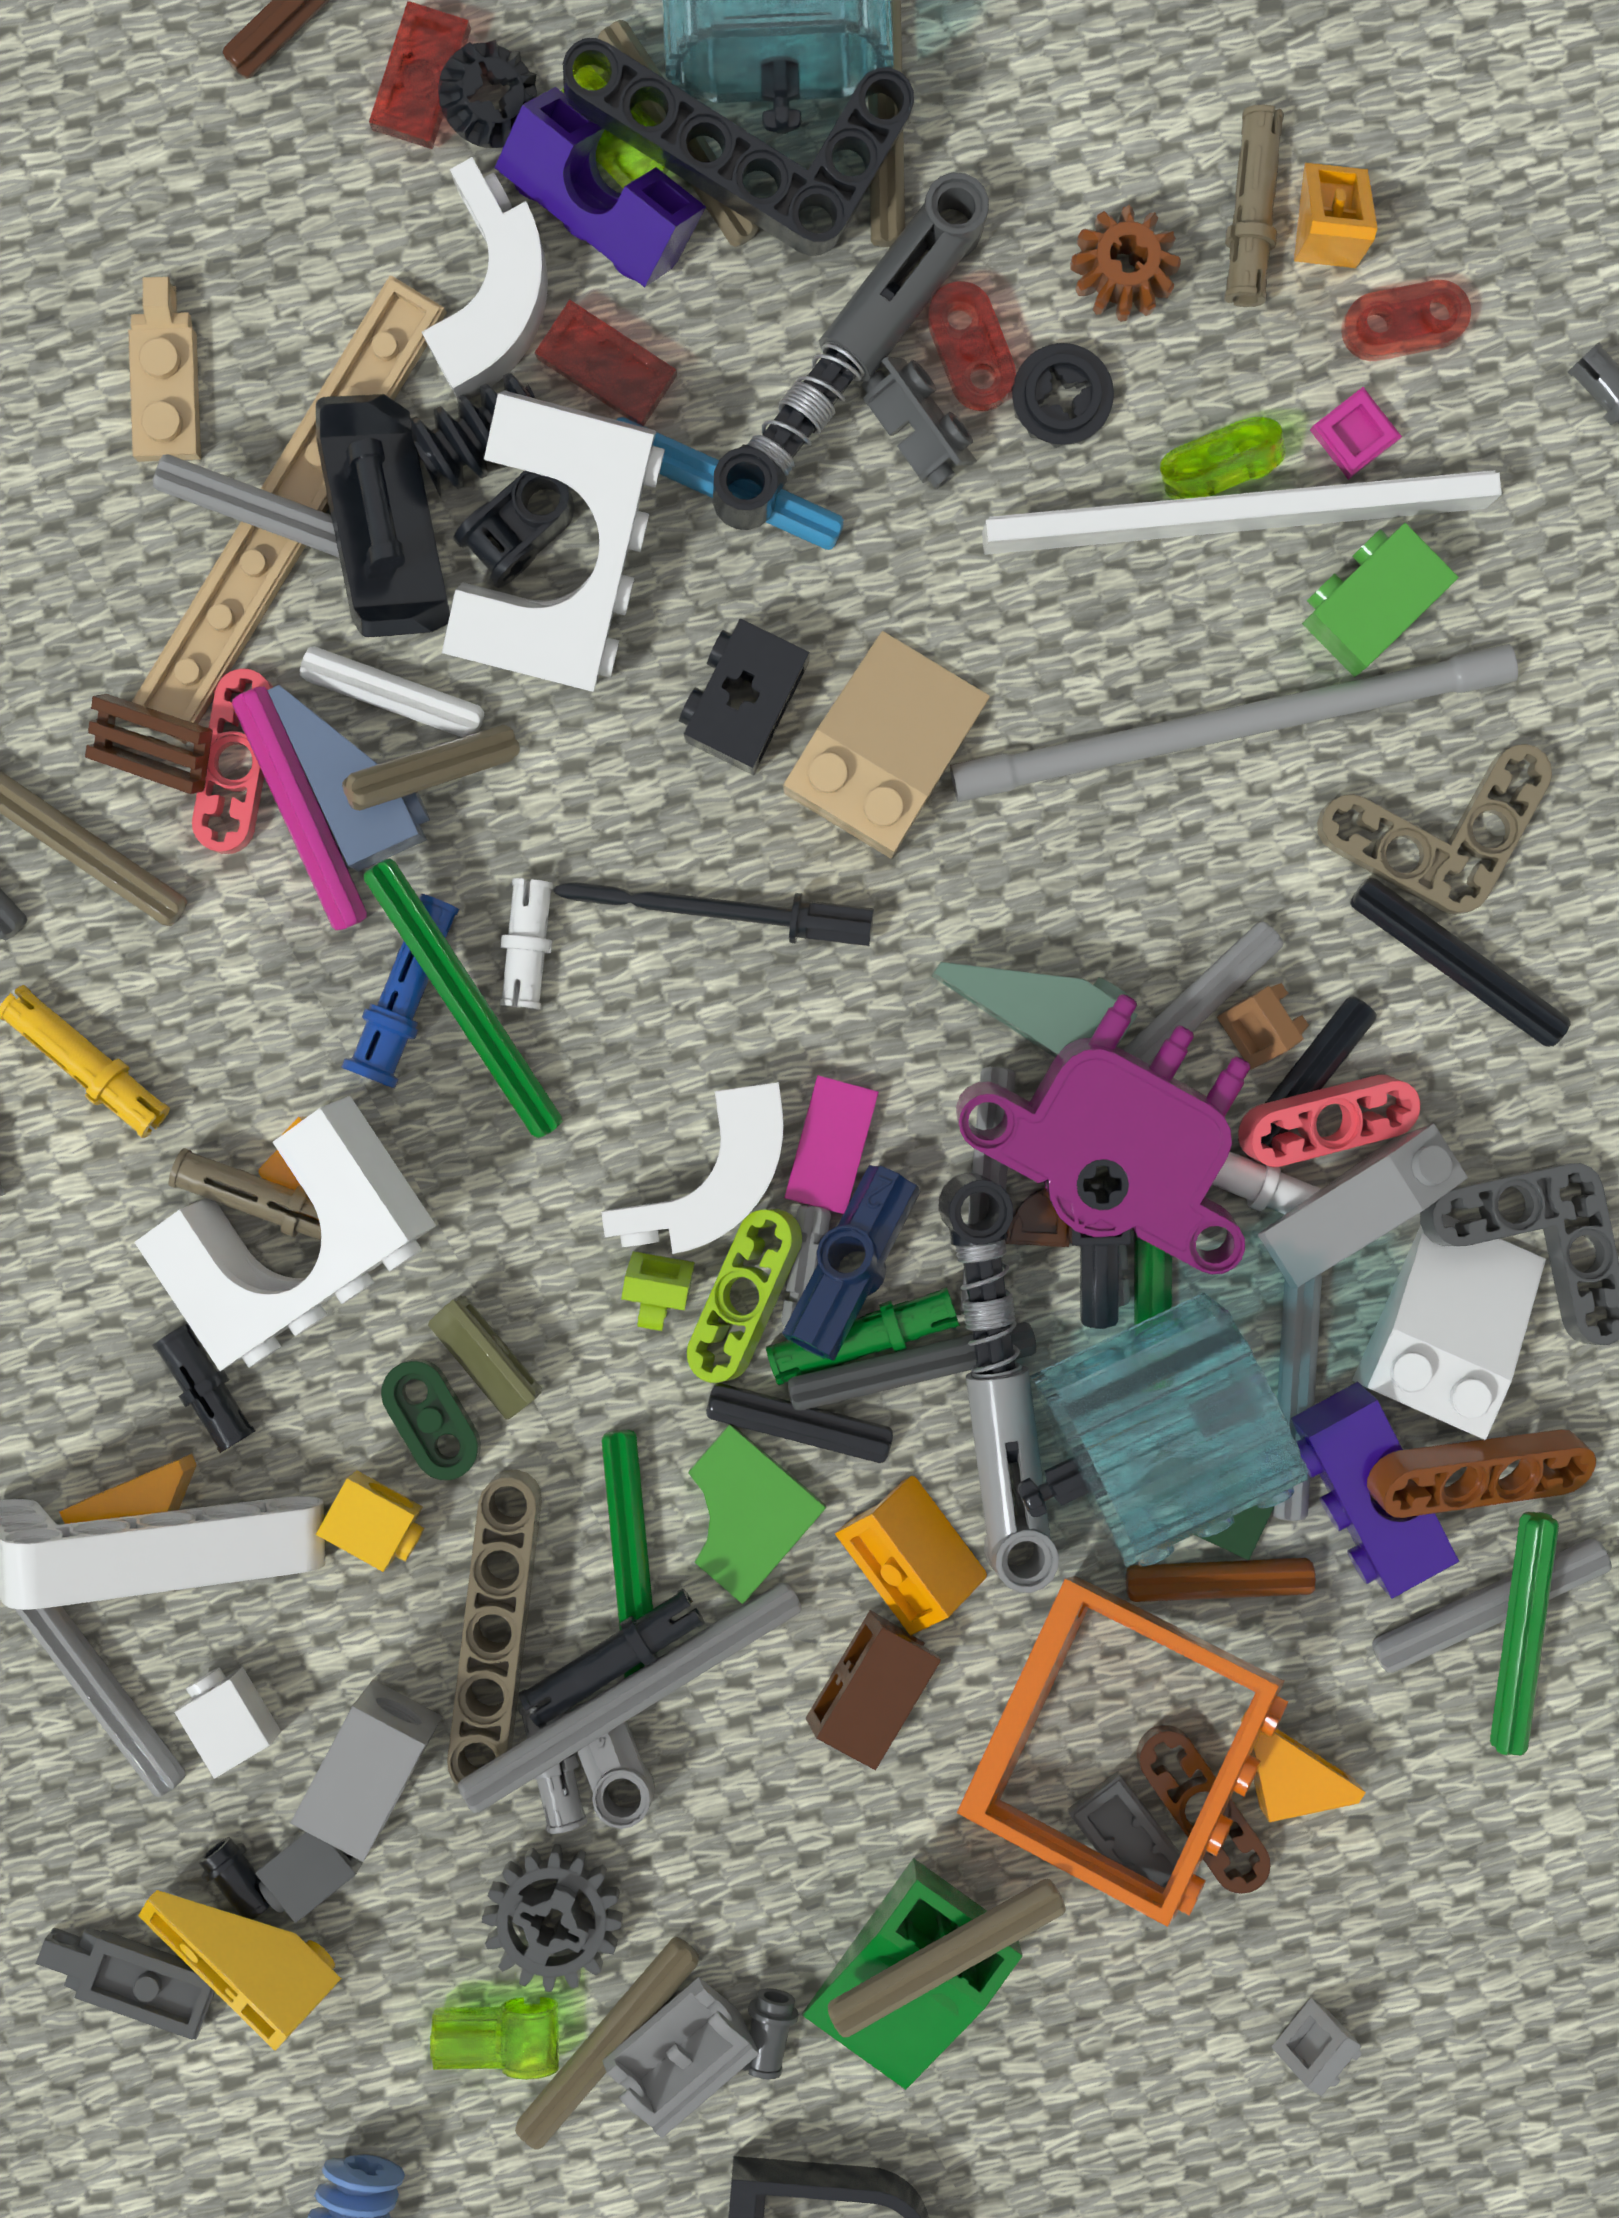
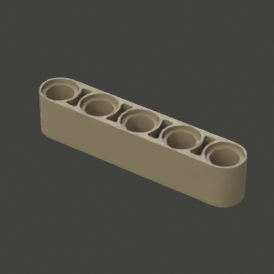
(506, 1598)

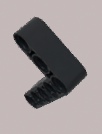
(742, 151)

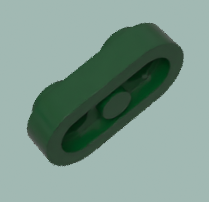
(426, 1421)

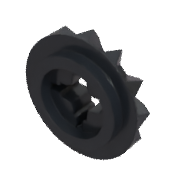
(462, 78)
(1073, 368)

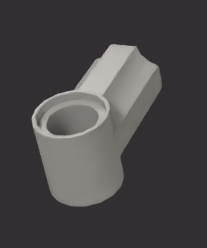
(615, 1758)

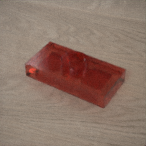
(408, 93)
(605, 363)

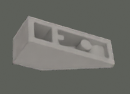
(1363, 1204)

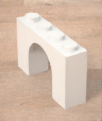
(607, 467)
(364, 1220)

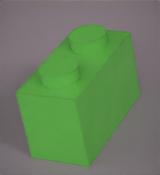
(1378, 600)

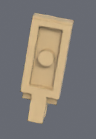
(163, 377)

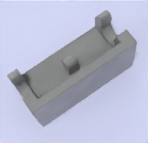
(681, 2056)

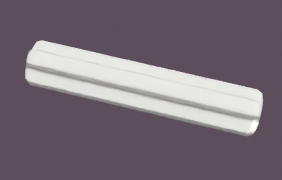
(391, 692)

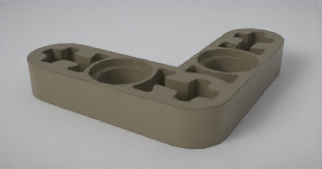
(1435, 855)

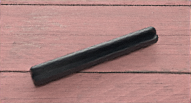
(1460, 962)

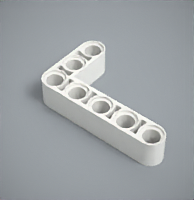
(154, 1551)

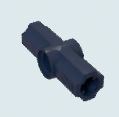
(868, 1226)

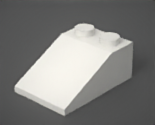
(1453, 1329)

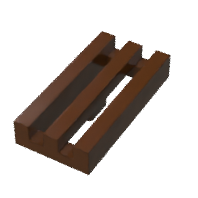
(107, 732)

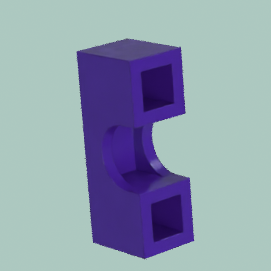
(554, 163)
(1342, 1444)

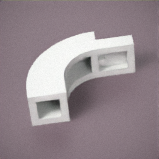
(505, 314)
(746, 1163)

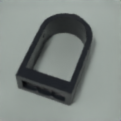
(760, 2177)

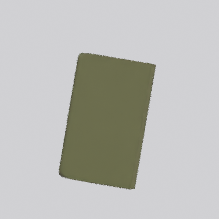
(485, 1356)

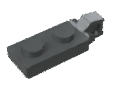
(130, 1979)

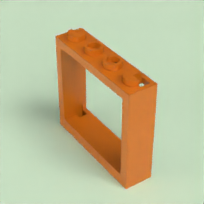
(1211, 1828)

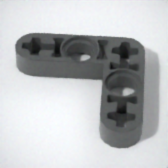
(1546, 1212)

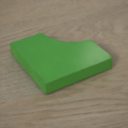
(753, 1512)

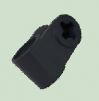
(515, 527)

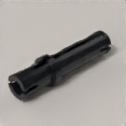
(612, 1658)

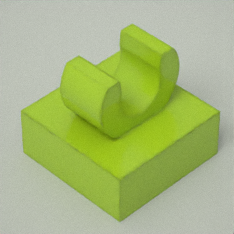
(657, 1285)

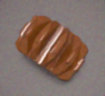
(1104, 273)

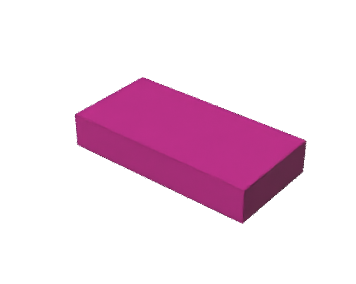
(831, 1144)

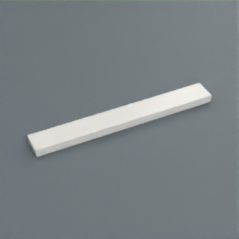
(1240, 512)

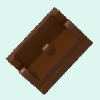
(872, 1690)

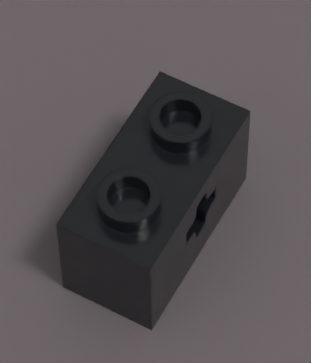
(745, 733)

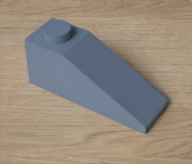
(328, 760)

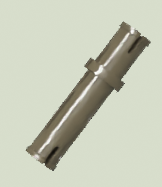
(1252, 230)
(198, 1174)

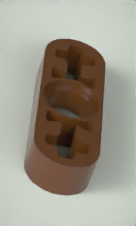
(1163, 1780)

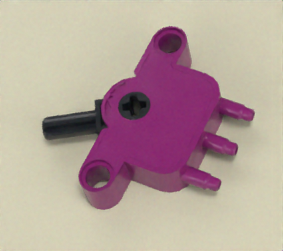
(1141, 1124)

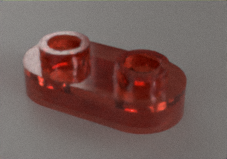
(1408, 320)
(971, 348)

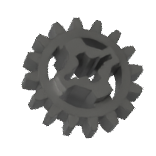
(574, 1930)

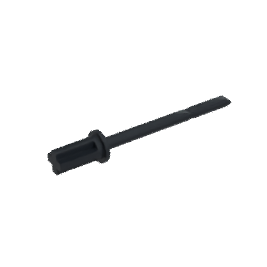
(805, 918)

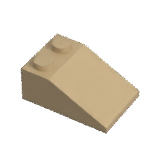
(885, 744)

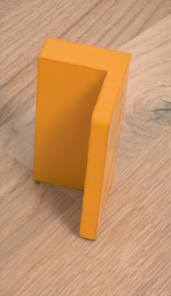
(913, 1556)

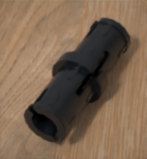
(203, 1387)

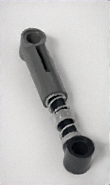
(855, 344)

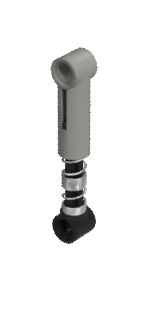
(998, 1388)

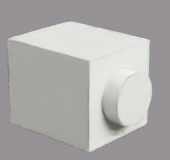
(226, 1719)

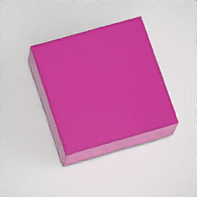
(1355, 433)

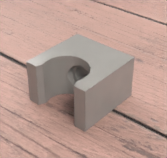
(366, 1769)

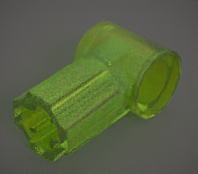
(509, 2037)

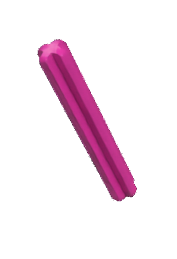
(299, 808)

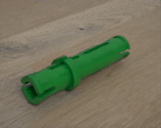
(871, 1333)

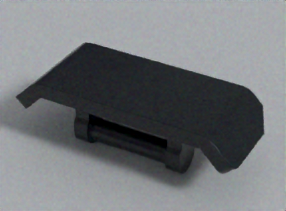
(380, 516)

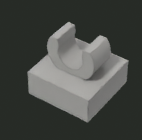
(1316, 2047)

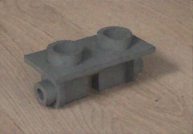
(906, 399)

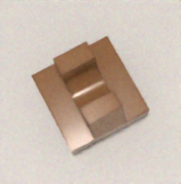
(1262, 1026)

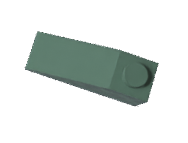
(1037, 1006)

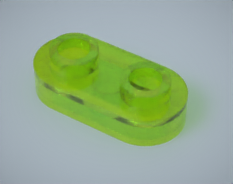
(1223, 458)

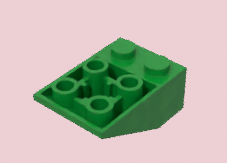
(909, 1918)

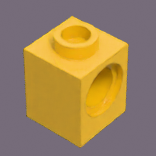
(372, 1522)

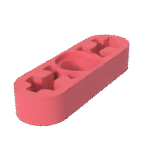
(212, 805)
(1303, 1110)

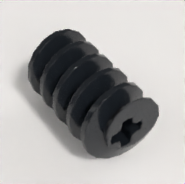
(460, 439)

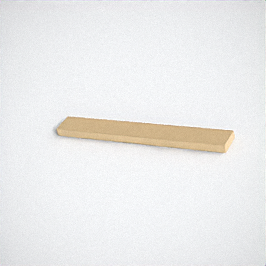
(259, 560)

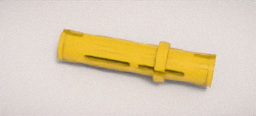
(101, 1077)

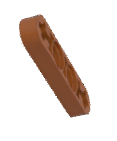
(1415, 1479)

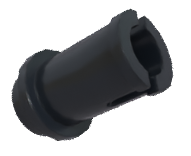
(234, 1877)

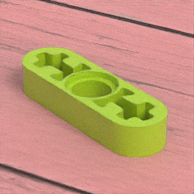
(743, 1344)

